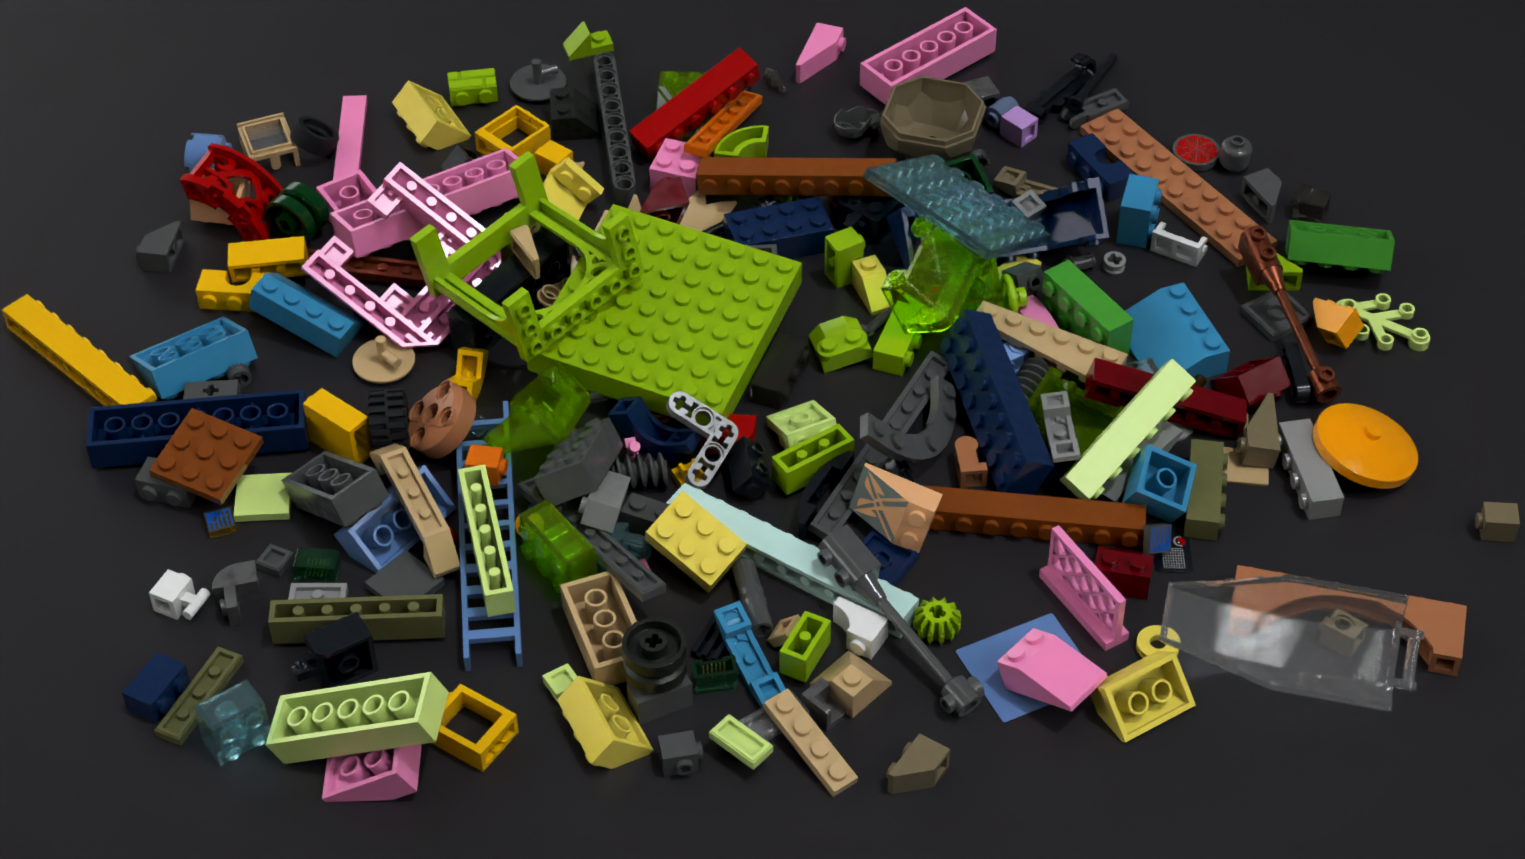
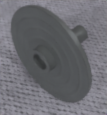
(536, 80)

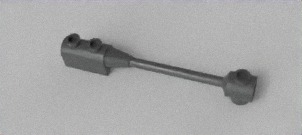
(860, 571)

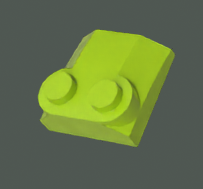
(840, 343)

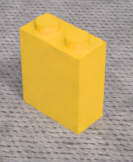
(337, 426)

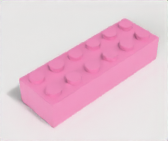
(930, 53)

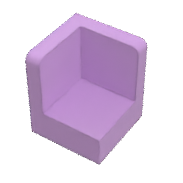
(1018, 126)

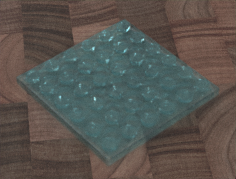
(958, 205)

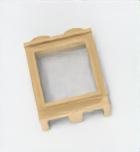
(267, 139)

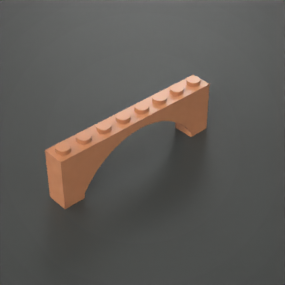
(1439, 620)

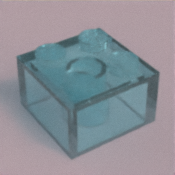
(233, 722)

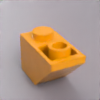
(1337, 323)

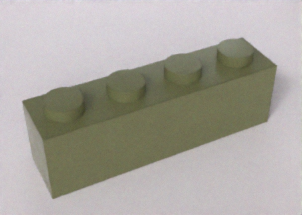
(1206, 500)

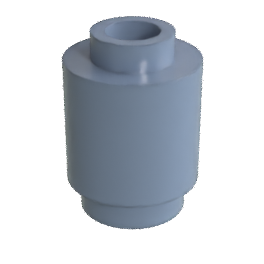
(999, 108)

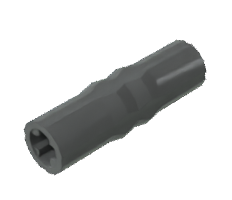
(752, 597)

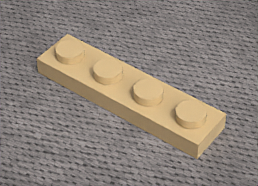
(810, 742)

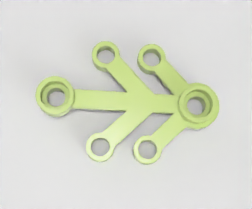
(1417, 339)

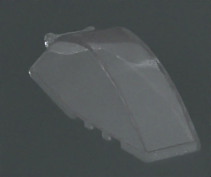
(1296, 635)

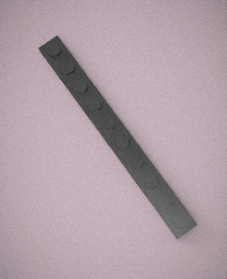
(901, 418)

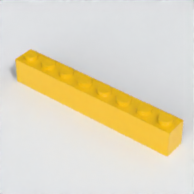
(74, 354)

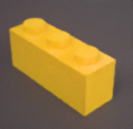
(267, 256)

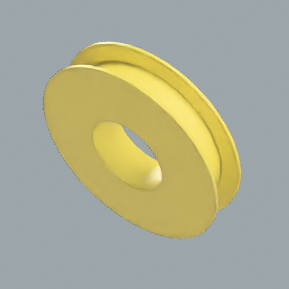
(1148, 635)

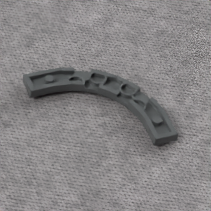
(918, 446)

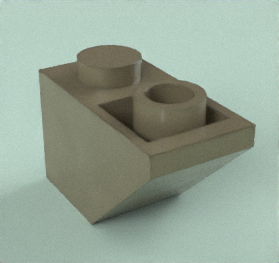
(919, 767)

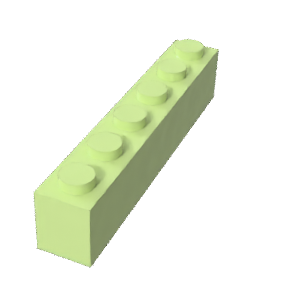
(1128, 430)
(486, 541)

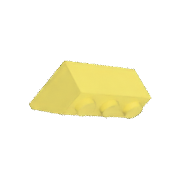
(429, 117)
(1143, 695)
(603, 723)

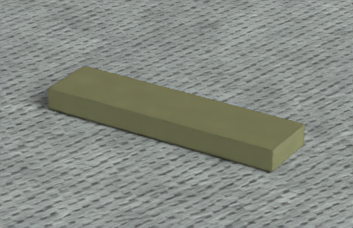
(206, 684)

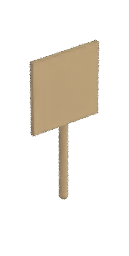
(1243, 473)

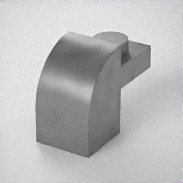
(236, 585)

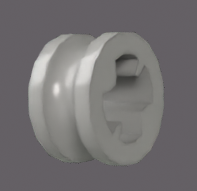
(1114, 262)

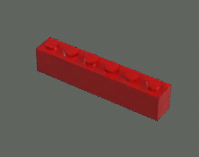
(696, 103)

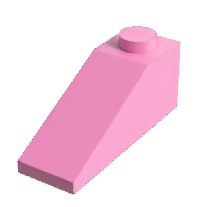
(820, 50)

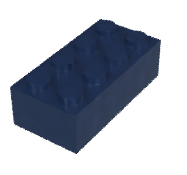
(793, 226)

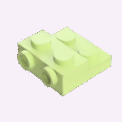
(800, 423)

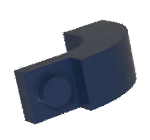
(635, 420)

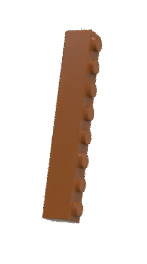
(788, 176)
(1036, 516)

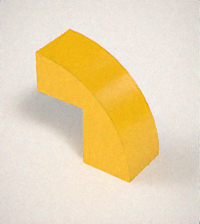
(471, 369)

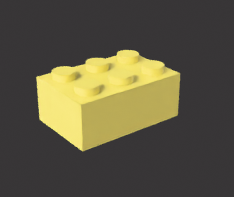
(695, 541)

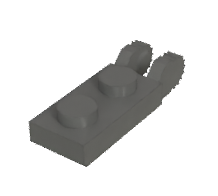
(1096, 107)

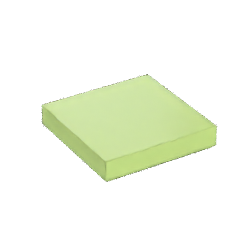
(262, 498)

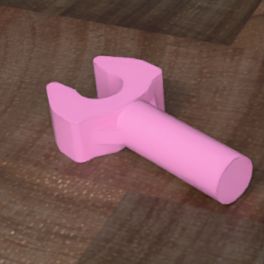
(632, 447)

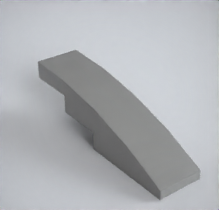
(1163, 439)

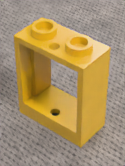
(489, 136)
(492, 742)

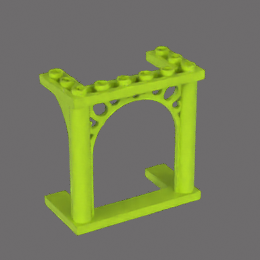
(517, 318)

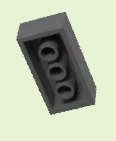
(579, 462)
(336, 488)

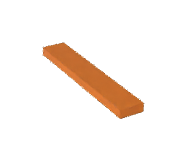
(722, 124)

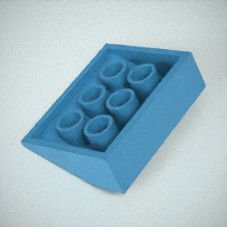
(1176, 328)
(194, 357)

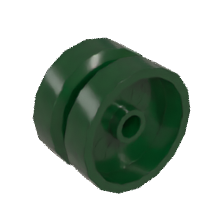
(296, 212)

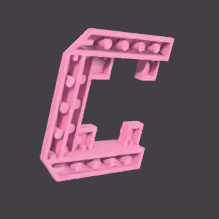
(396, 314)

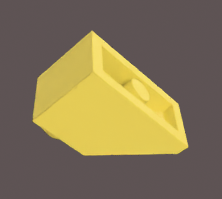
(867, 280)

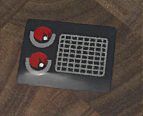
(1178, 559)

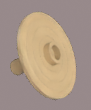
(382, 361)

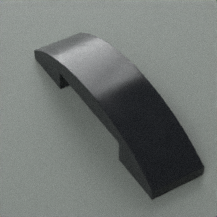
(827, 475)

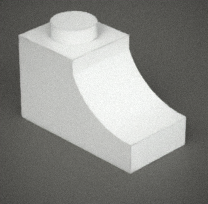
(864, 628)

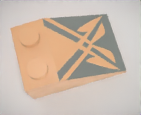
(895, 506)

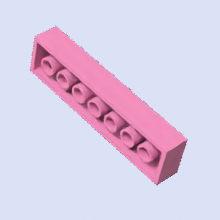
(470, 186)

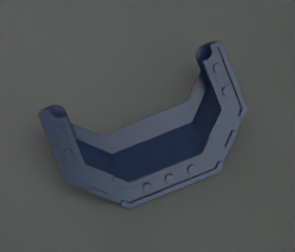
(1072, 218)

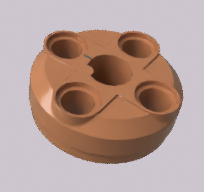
(441, 420)

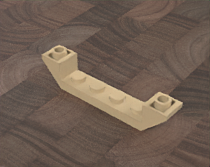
(420, 506)

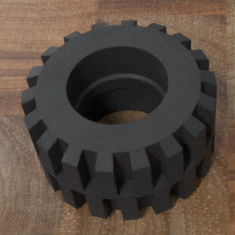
(388, 418)

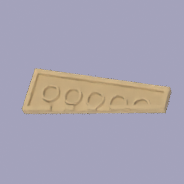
(1048, 342)

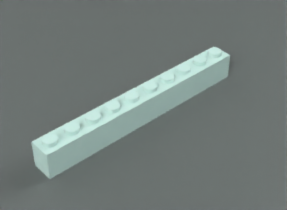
(795, 559)

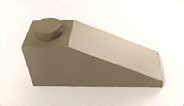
(1261, 438)

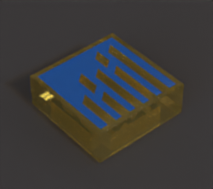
(220, 522)

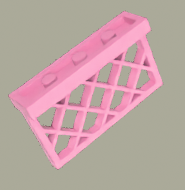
(1084, 591)

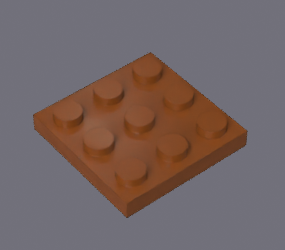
(206, 456)

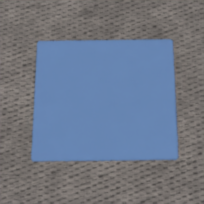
(982, 658)

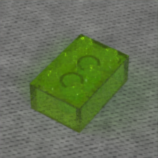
(555, 545)

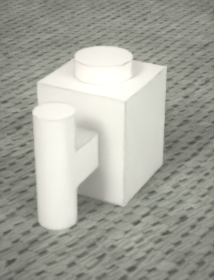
(176, 596)

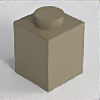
(1498, 521)

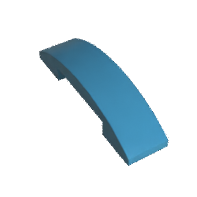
(750, 659)

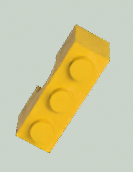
(218, 294)

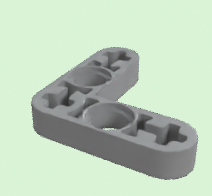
(711, 431)

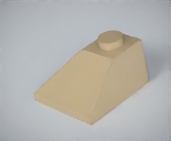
(853, 683)

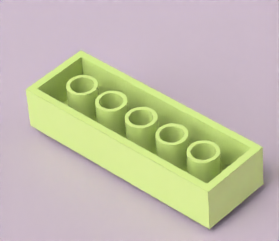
(357, 718)

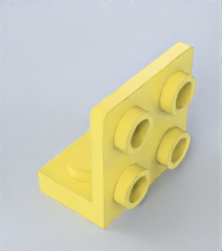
(571, 188)

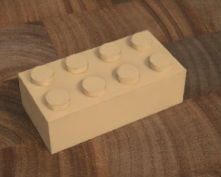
(599, 620)

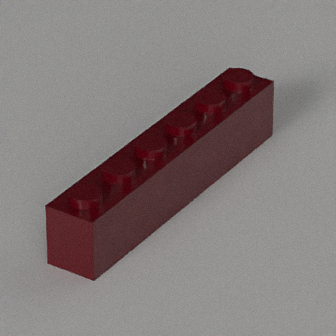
(1202, 410)

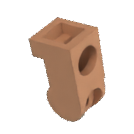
(968, 469)

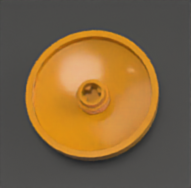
(1365, 446)

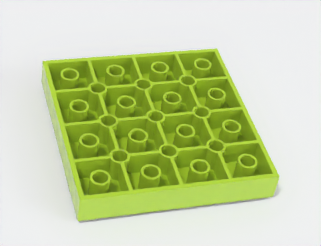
(682, 325)

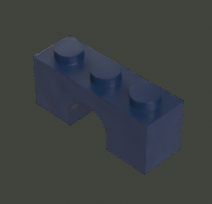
(1088, 159)

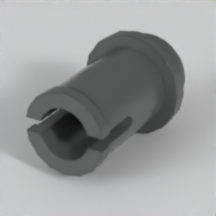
(1082, 261)

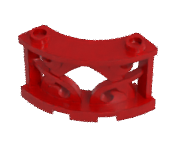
(209, 191)

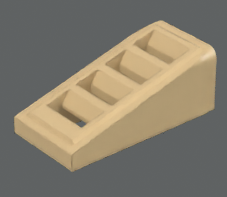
(525, 250)

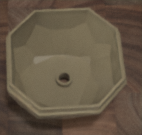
(932, 118)

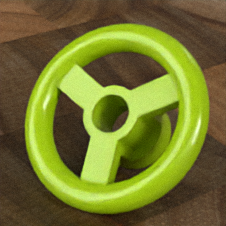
(1012, 297)

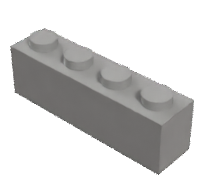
(1309, 472)

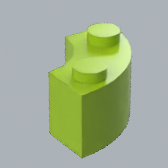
(744, 142)

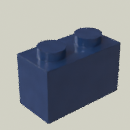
(156, 687)

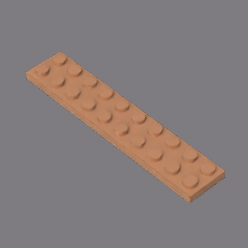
(1181, 187)

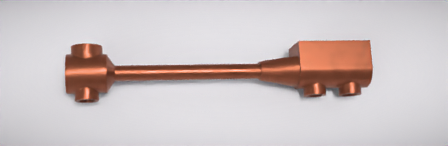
(1267, 270)

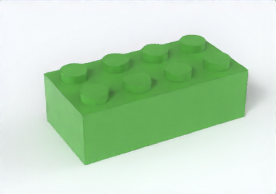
(1339, 246)
(1085, 308)

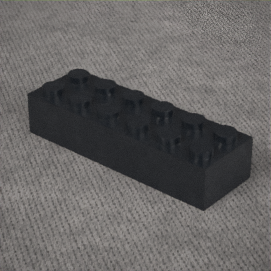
(506, 280)

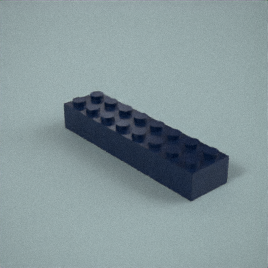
(996, 404)
(141, 430)

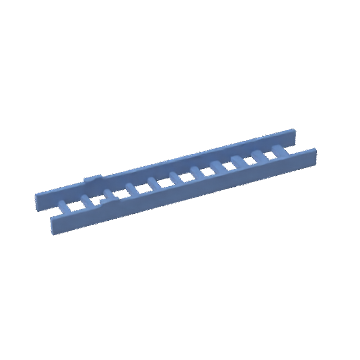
(471, 570)

